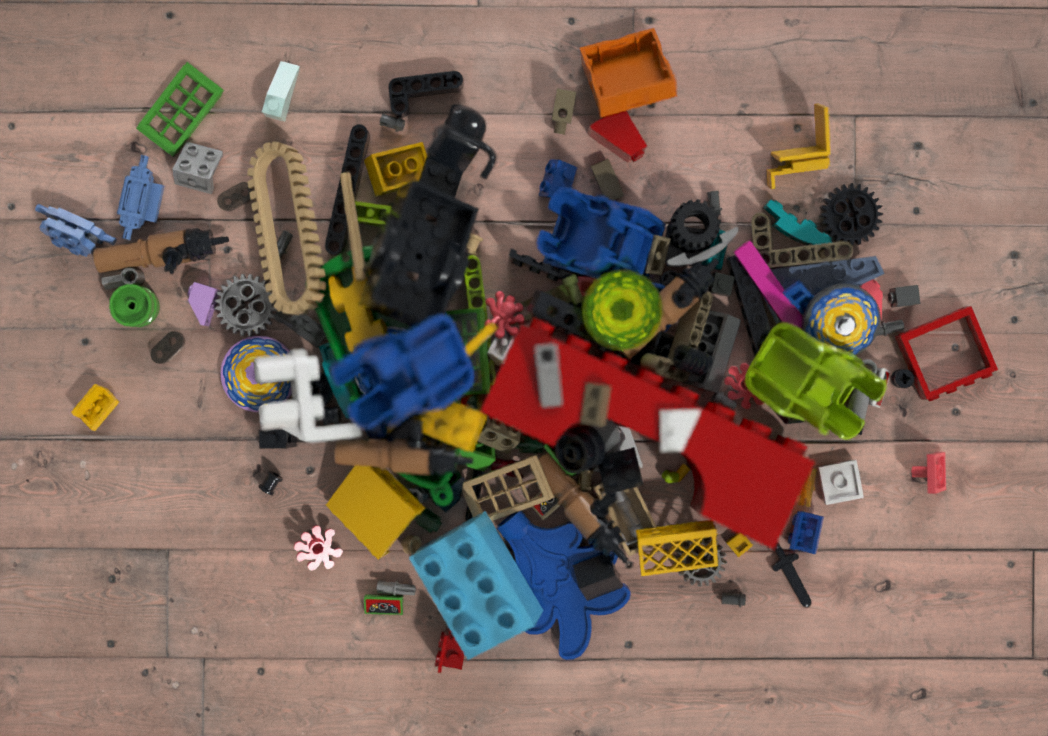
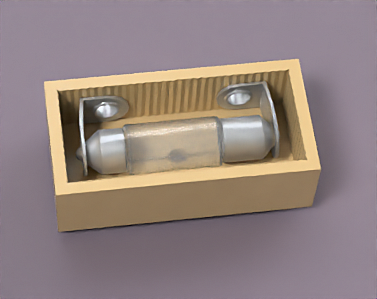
(629, 515)

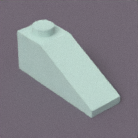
(281, 91)

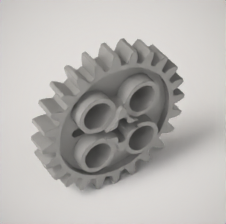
(237, 290)

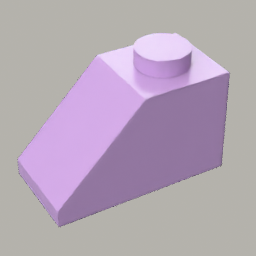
(203, 302)

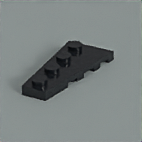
(537, 267)

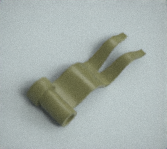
(567, 292)

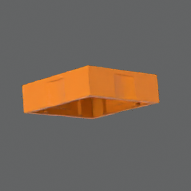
(628, 72)

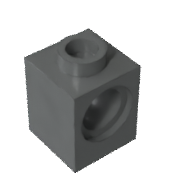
(904, 296)

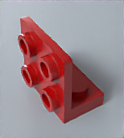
(451, 652)

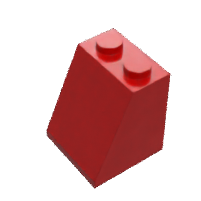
(619, 136)

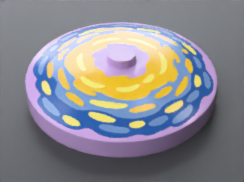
(239, 375)

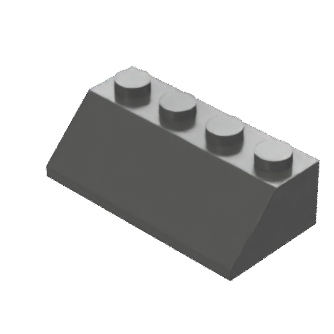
(718, 342)

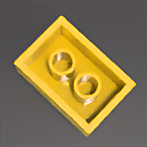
(454, 425)

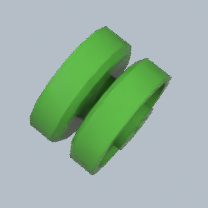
(123, 302)

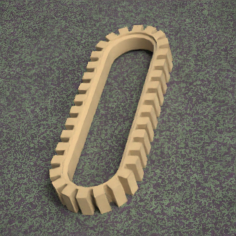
(305, 228)

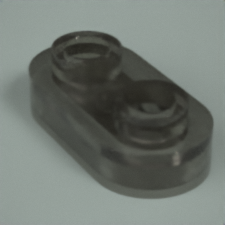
(236, 197)
(167, 348)

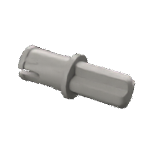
(395, 588)

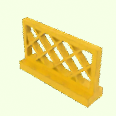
(679, 532)

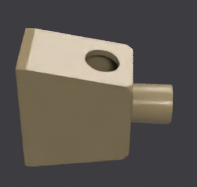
(564, 100)

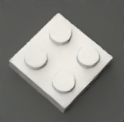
(840, 482)

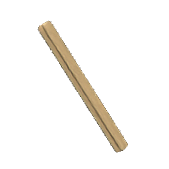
(353, 227)

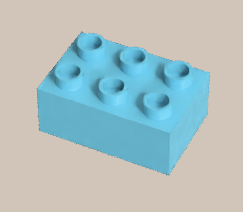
(476, 585)

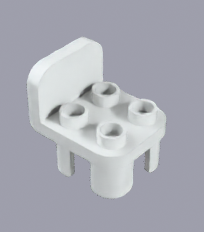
(299, 414)

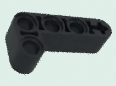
(426, 90)

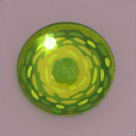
(622, 310)

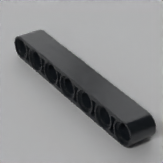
(349, 162)

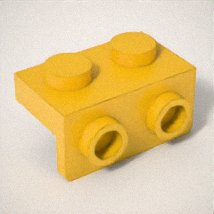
(95, 406)

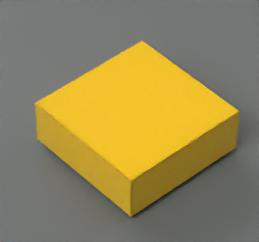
(739, 544)

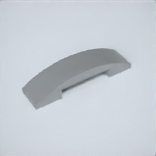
(682, 261)

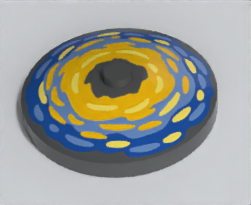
(843, 317)

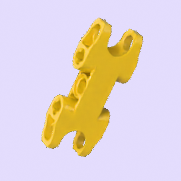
(360, 318)

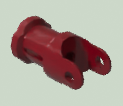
(498, 463)

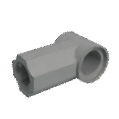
(121, 277)

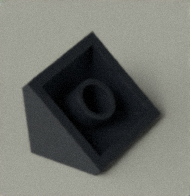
(597, 576)

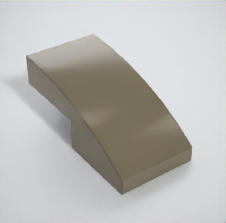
(607, 180)

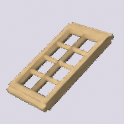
(539, 478)

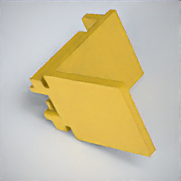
(805, 158)

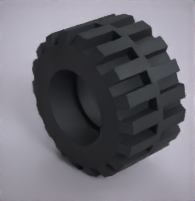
(705, 214)

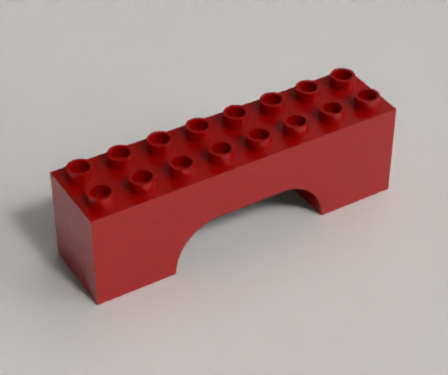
(735, 468)

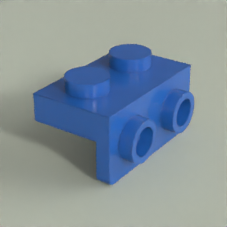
(557, 176)
(806, 532)

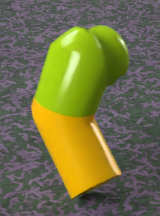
(673, 477)

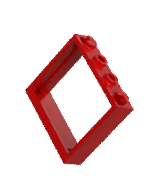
(913, 366)

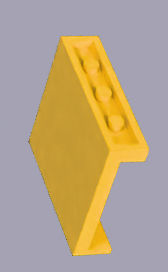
(374, 507)

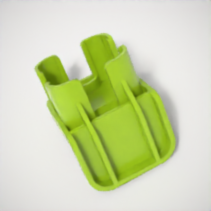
(811, 380)

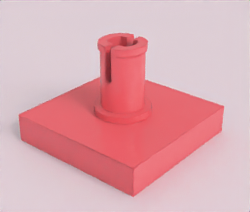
(934, 472)

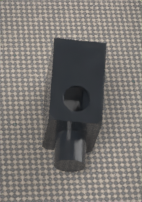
(276, 439)

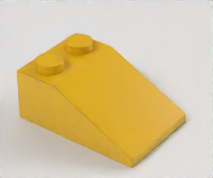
(395, 167)

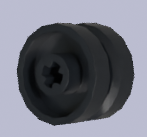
(580, 449)

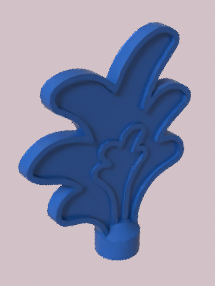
(547, 565)

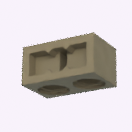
(499, 435)

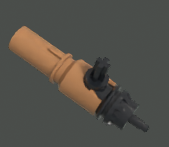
(159, 250)
(680, 297)
(402, 455)
(584, 511)

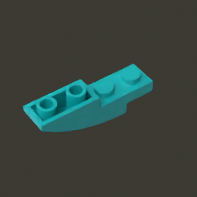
(787, 224)
(341, 392)

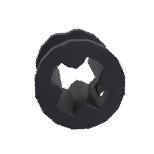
(270, 482)

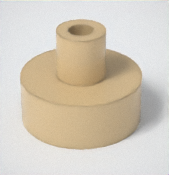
(411, 544)

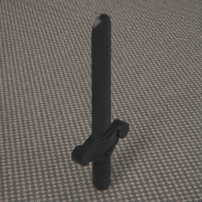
(785, 563)

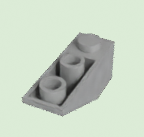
(548, 375)

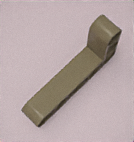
(793, 252)
(688, 333)

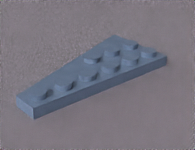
(822, 275)

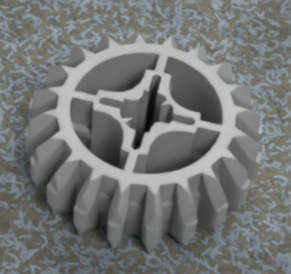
(713, 571)

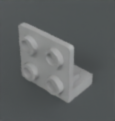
(196, 167)

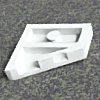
(676, 428)

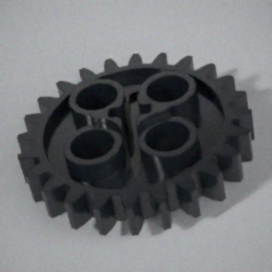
(868, 210)

